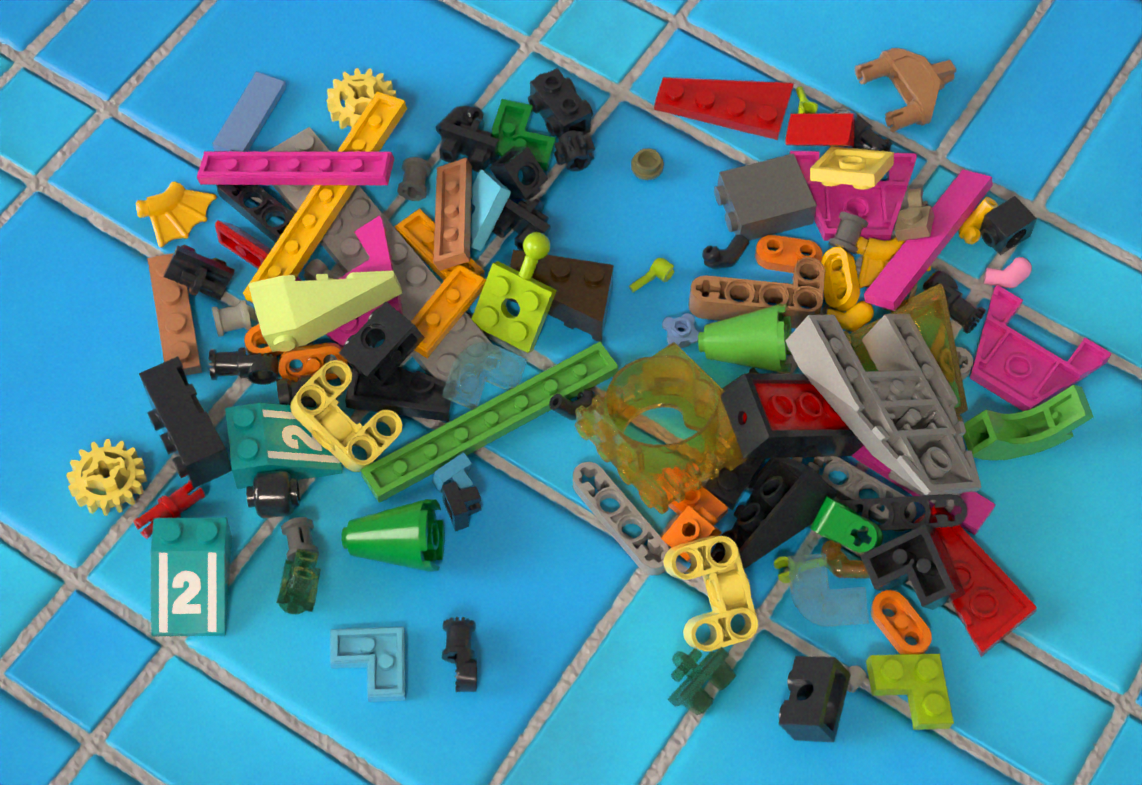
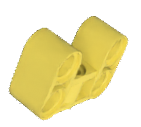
(333, 427)
(726, 589)

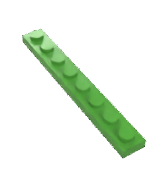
(487, 422)

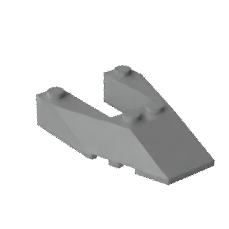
(896, 412)

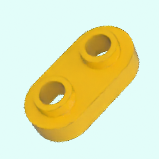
(841, 285)

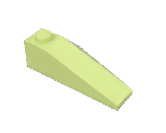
(303, 311)

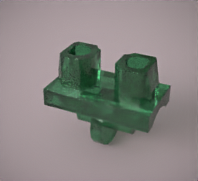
(299, 583)
(711, 668)

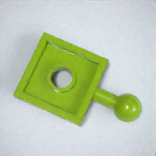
(530, 294)

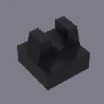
(460, 504)

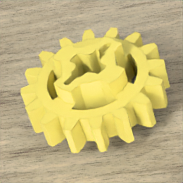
(357, 93)
(89, 481)

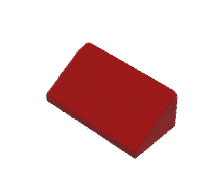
(821, 130)
(241, 243)

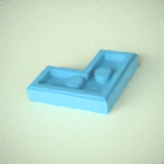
(489, 199)
(378, 650)

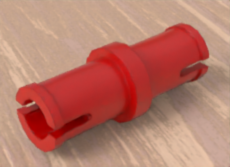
(169, 507)

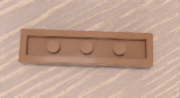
(453, 214)
(174, 317)

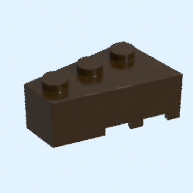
(581, 290)

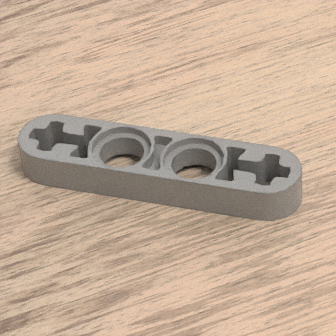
(856, 482)
(623, 516)

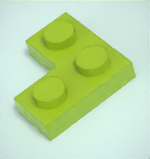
(920, 679)

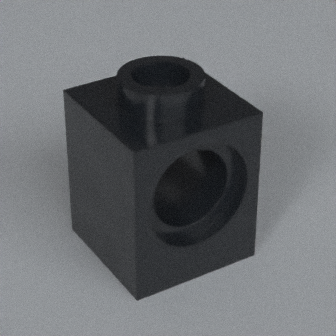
(507, 170)
(1007, 225)

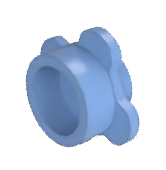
(684, 338)

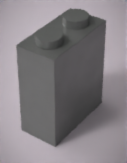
(765, 198)

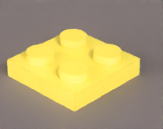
(852, 167)

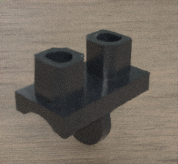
(469, 141)
(523, 219)
(199, 272)

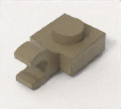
(915, 220)

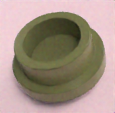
(647, 164)

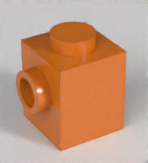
(691, 526)

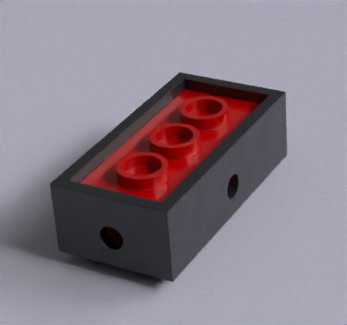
(785, 418)

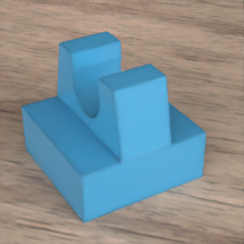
(455, 470)

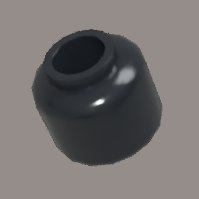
(273, 494)

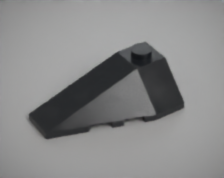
(781, 505)

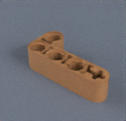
(707, 290)

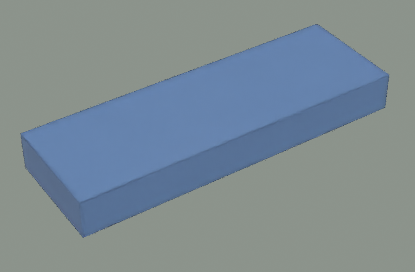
(250, 114)

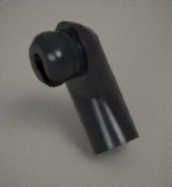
(461, 115)
(728, 257)
(567, 407)

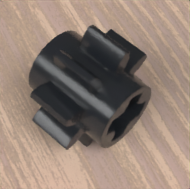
(574, 150)

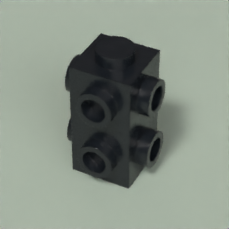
(559, 104)

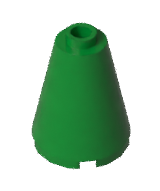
(399, 536)

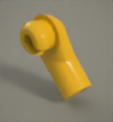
(970, 228)
(854, 317)

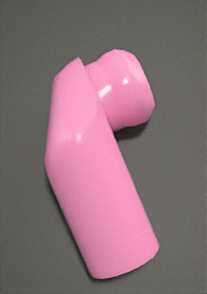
(1010, 276)

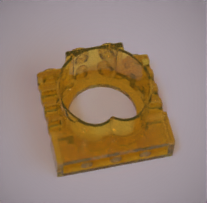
(666, 470)

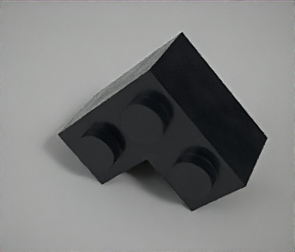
(917, 558)

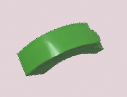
(1024, 433)

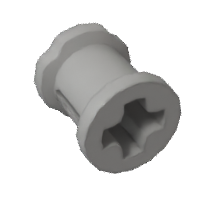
(231, 318)

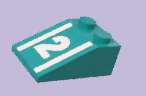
(272, 439)
(190, 576)

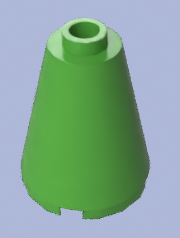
(750, 339)

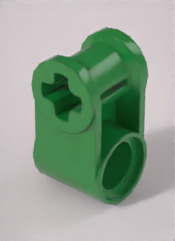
(842, 525)

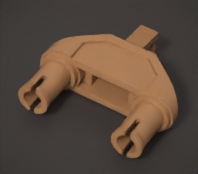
(915, 81)

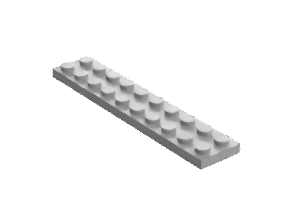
(413, 275)

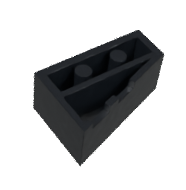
(184, 424)

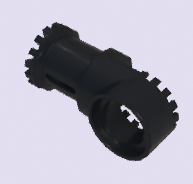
(864, 135)
(959, 308)
(254, 367)
(459, 652)

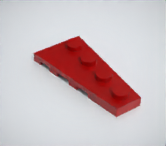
(732, 104)
(992, 599)

